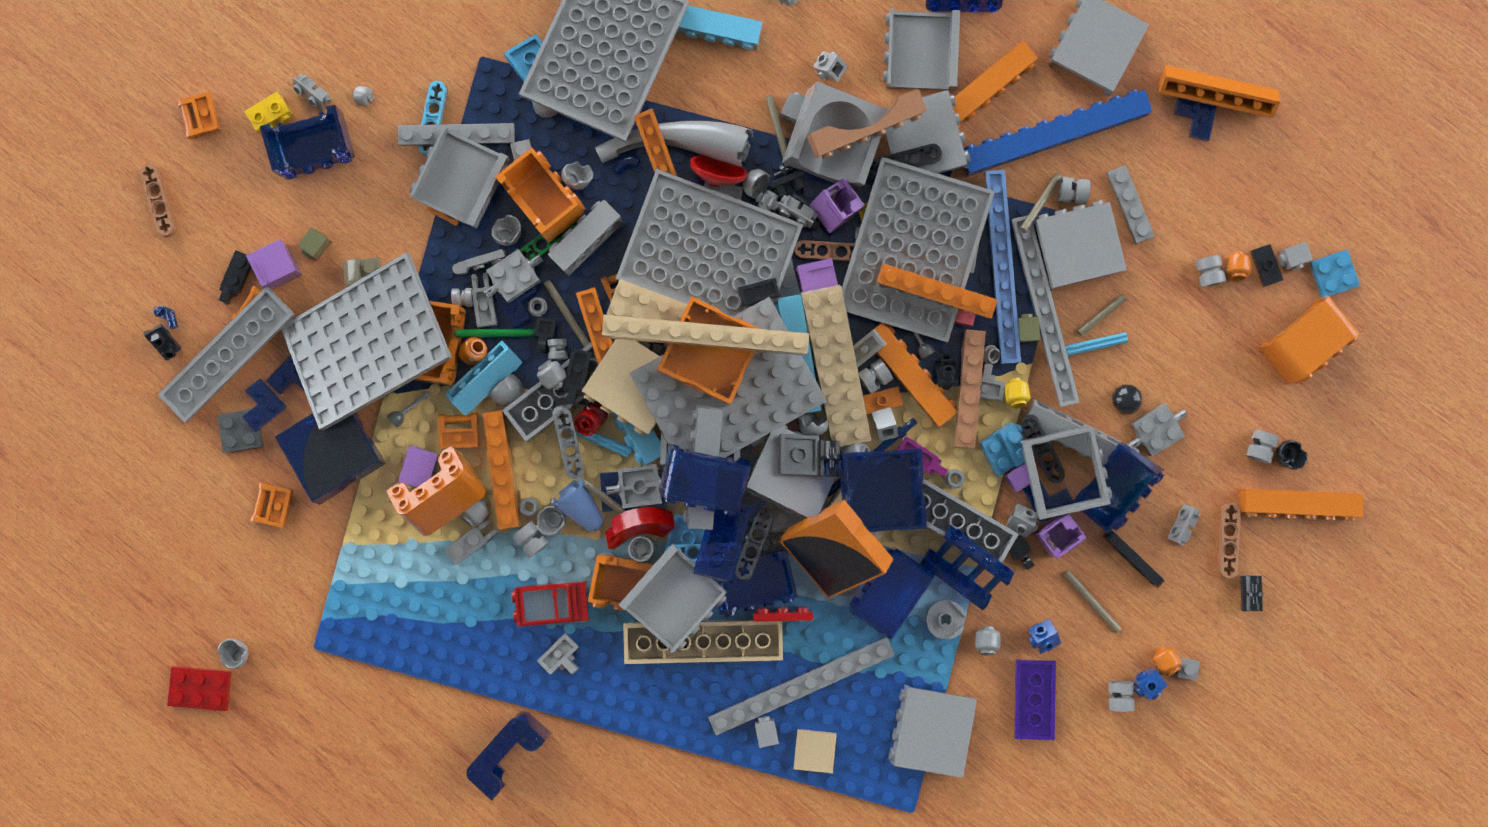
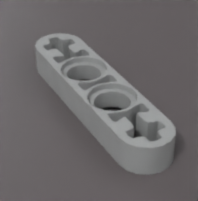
(570, 441)

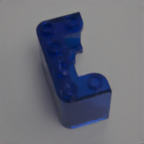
(308, 144)
(704, 480)
(769, 583)
(893, 595)
(485, 770)

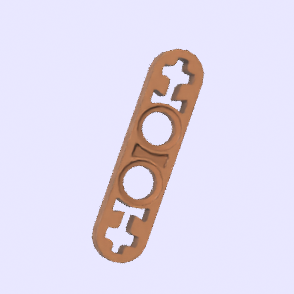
(155, 201)
(831, 246)
(1225, 540)

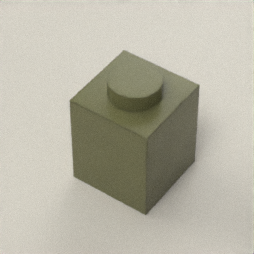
(314, 244)
(1028, 328)

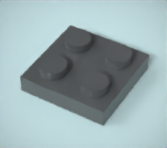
(237, 434)
(798, 455)

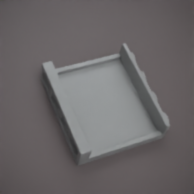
(1098, 43)
(922, 50)
(937, 127)
(458, 177)
(1080, 244)
(796, 494)
(673, 599)
(932, 731)

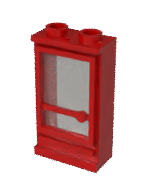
(550, 603)

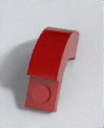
(639, 521)

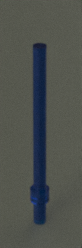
(902, 432)

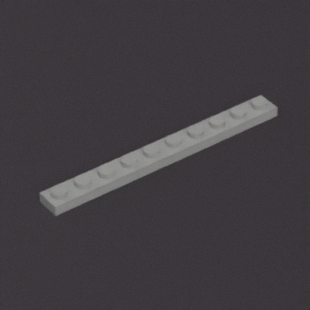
(1045, 310)
(801, 686)

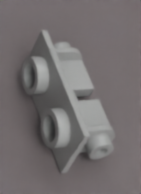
(304, 87)
(788, 208)
(1186, 517)

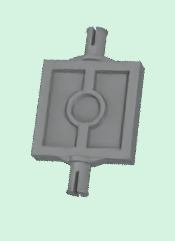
(513, 276)
(1158, 429)
(638, 486)

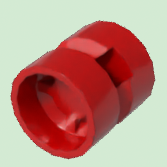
(590, 419)

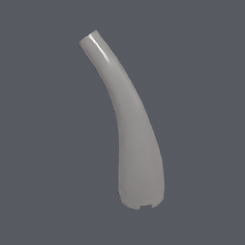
(712, 139)

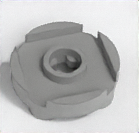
(956, 619)

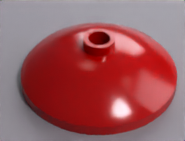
(717, 172)

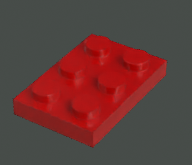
(801, 613)
(199, 688)

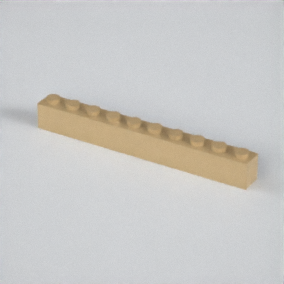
(705, 335)

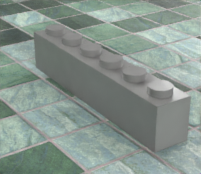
(1056, 421)
(706, 441)

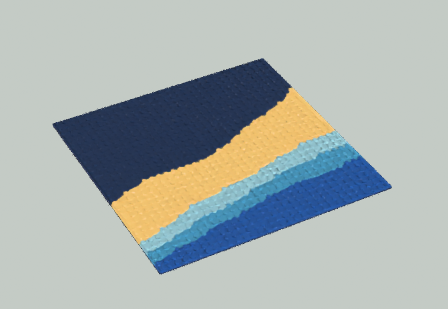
(419, 614)

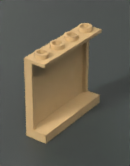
(615, 387)

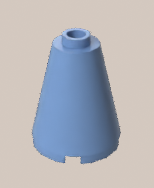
(579, 505)

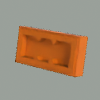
(882, 400)

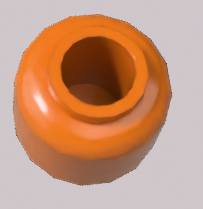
(1238, 266)
(472, 350)
(1166, 661)

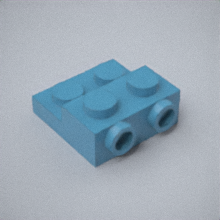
(1004, 448)

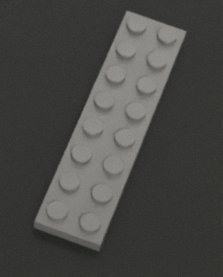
(226, 354)

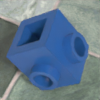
(1044, 636)
(1149, 684)

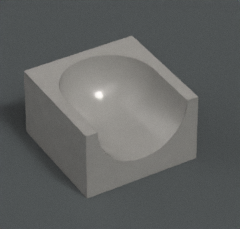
(834, 108)

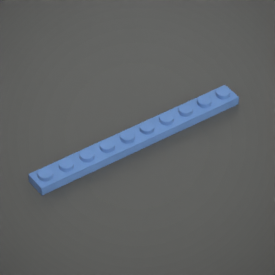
(1003, 268)

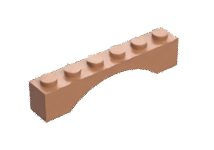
(830, 139)
(970, 385)

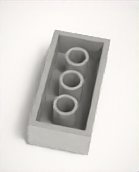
(585, 237)

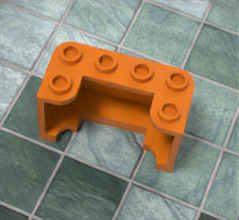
(541, 194)
(449, 318)
(1310, 341)
(441, 496)
(614, 579)

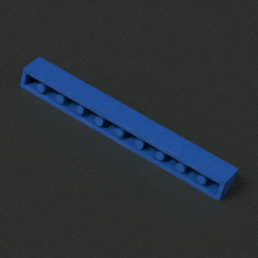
(1057, 132)

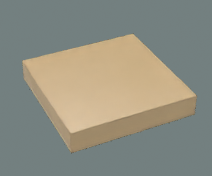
(815, 751)

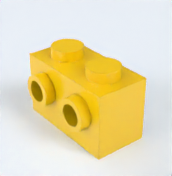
(270, 111)

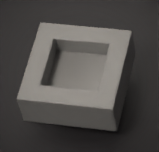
(520, 147)
(1189, 669)

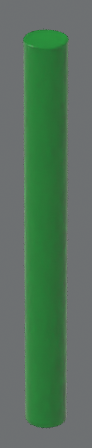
(494, 333)

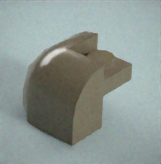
(358, 269)

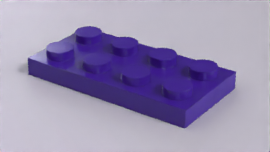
(1035, 699)

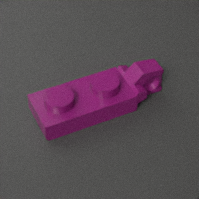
(931, 462)

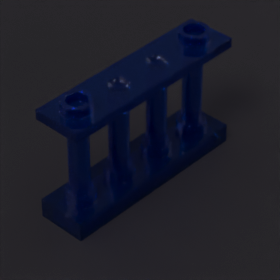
(959, 581)

